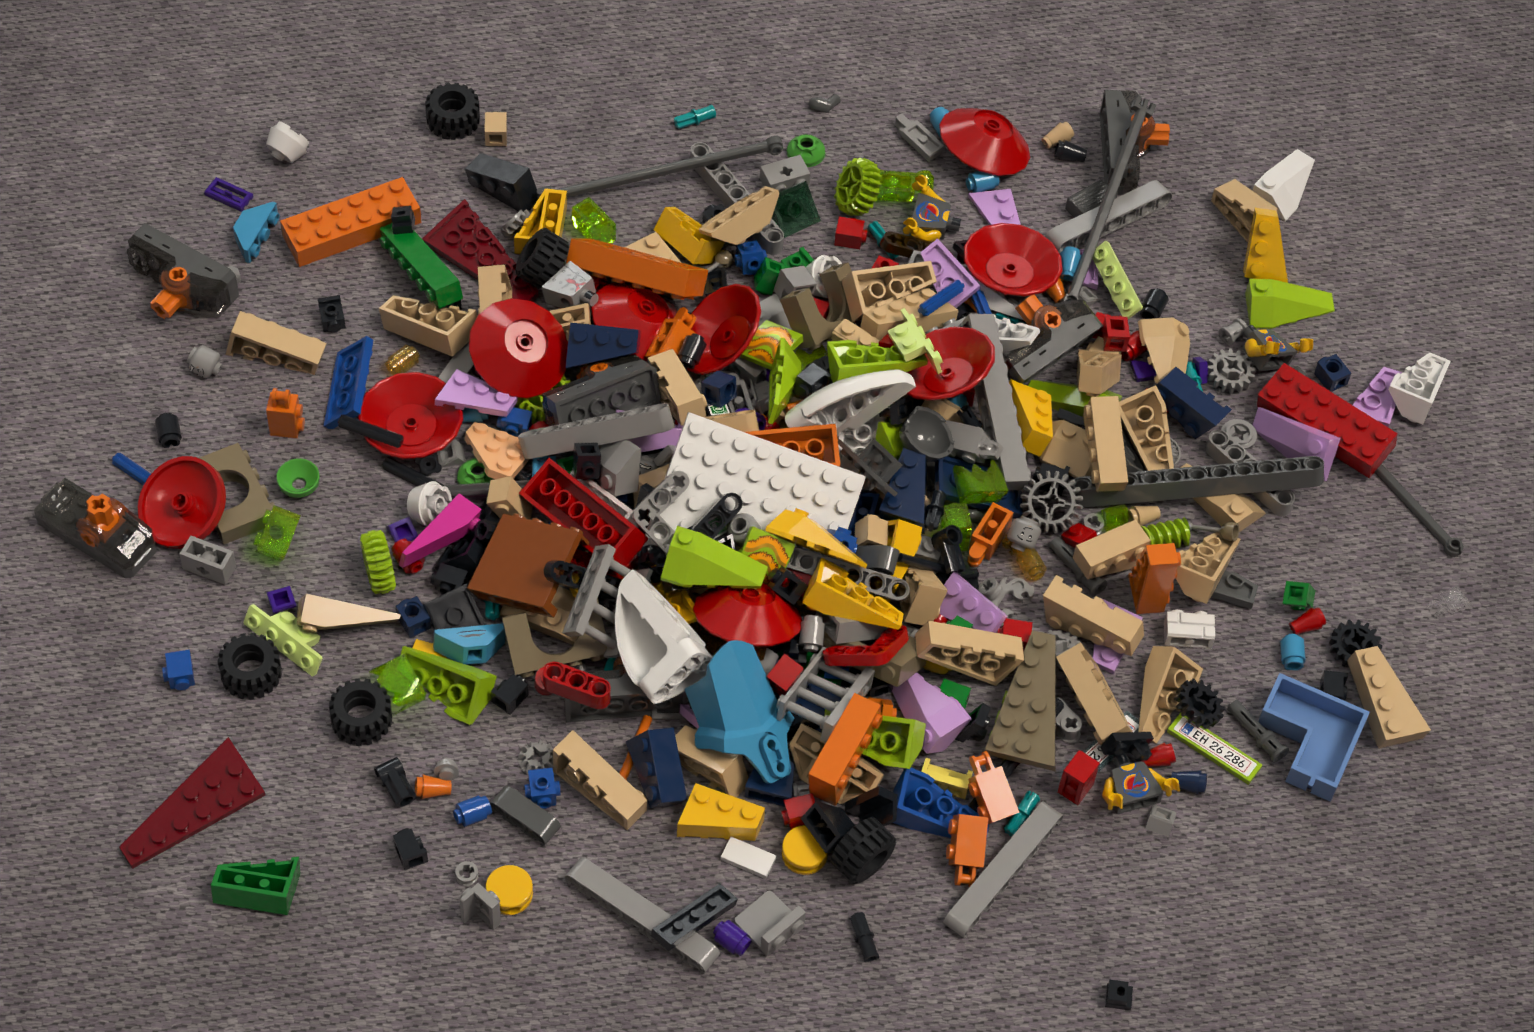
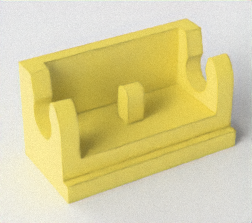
(947, 779)

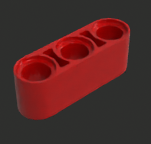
(583, 694)

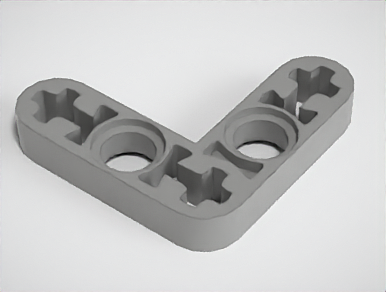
(655, 509)

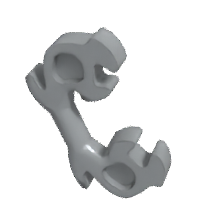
(1016, 587)

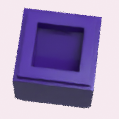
(402, 530)
(281, 599)

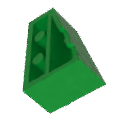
(257, 886)

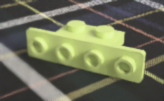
(1116, 280)
(912, 343)
(287, 637)

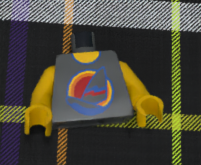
(930, 214)
(1270, 350)
(1135, 786)

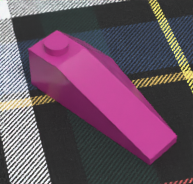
(449, 526)

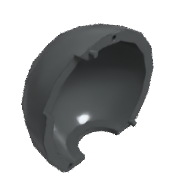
(926, 434)

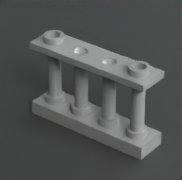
(587, 596)
(860, 683)

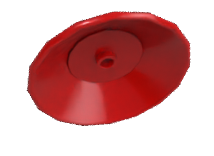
(984, 141)
(1012, 259)
(632, 308)
(727, 324)
(503, 359)
(966, 362)
(407, 400)
(747, 615)

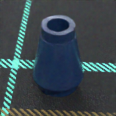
(1191, 780)

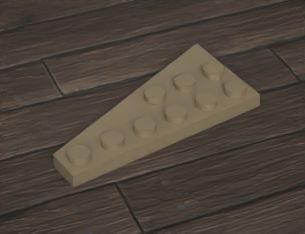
(1028, 715)

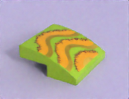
(765, 343)
(767, 549)

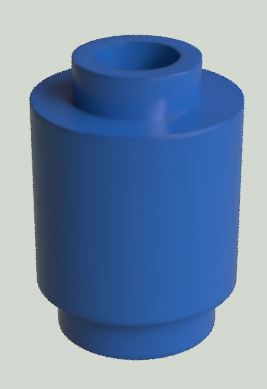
(472, 810)

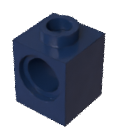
(1332, 372)
(719, 388)
(417, 624)

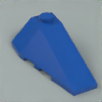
(925, 805)

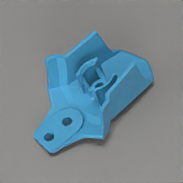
(740, 711)

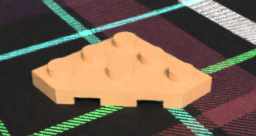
(496, 450)

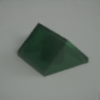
(795, 209)

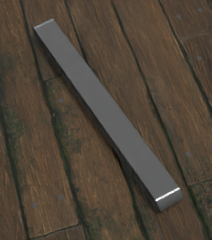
(1207, 481)

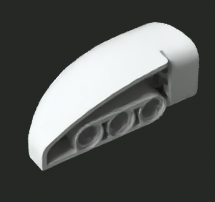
(851, 400)
(656, 641)

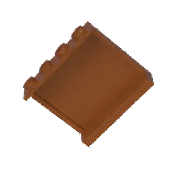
(515, 563)

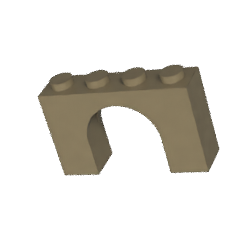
(805, 316)
(246, 517)
(528, 657)
(898, 669)

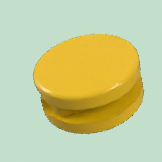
(802, 852)
(512, 887)

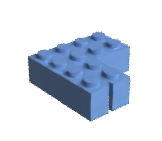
(1322, 725)

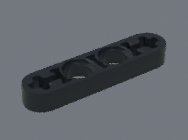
(566, 578)

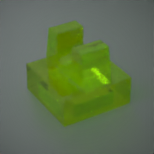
(1114, 517)

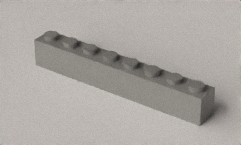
(998, 409)

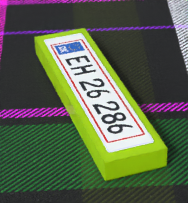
(1215, 749)

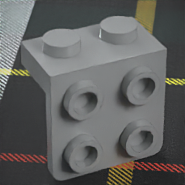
(770, 922)

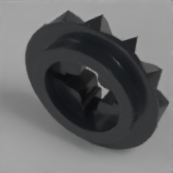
(654, 555)

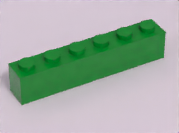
(422, 266)

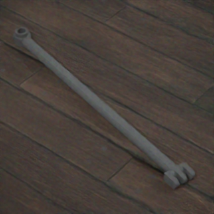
(771, 145)
(1110, 194)
(1422, 515)

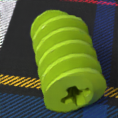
(1169, 532)

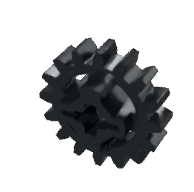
(1356, 638)
(1199, 703)

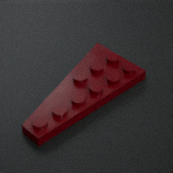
(471, 245)
(207, 796)

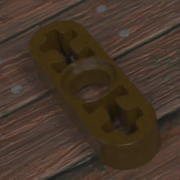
(897, 244)

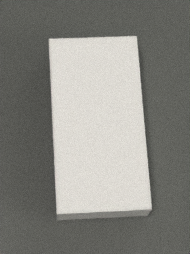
(748, 857)

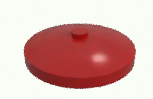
(182, 501)

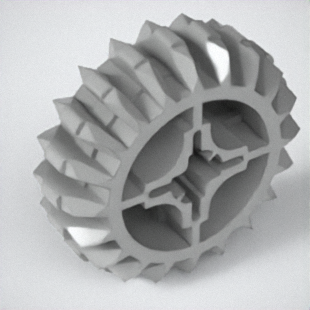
(1055, 482)

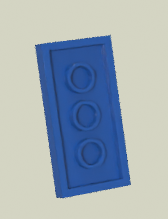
(349, 381)

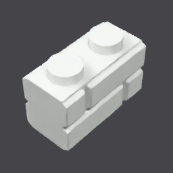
(1189, 629)

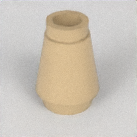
(1059, 132)
(1143, 514)

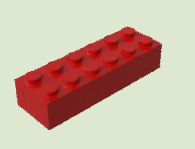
(1363, 439)
(574, 505)

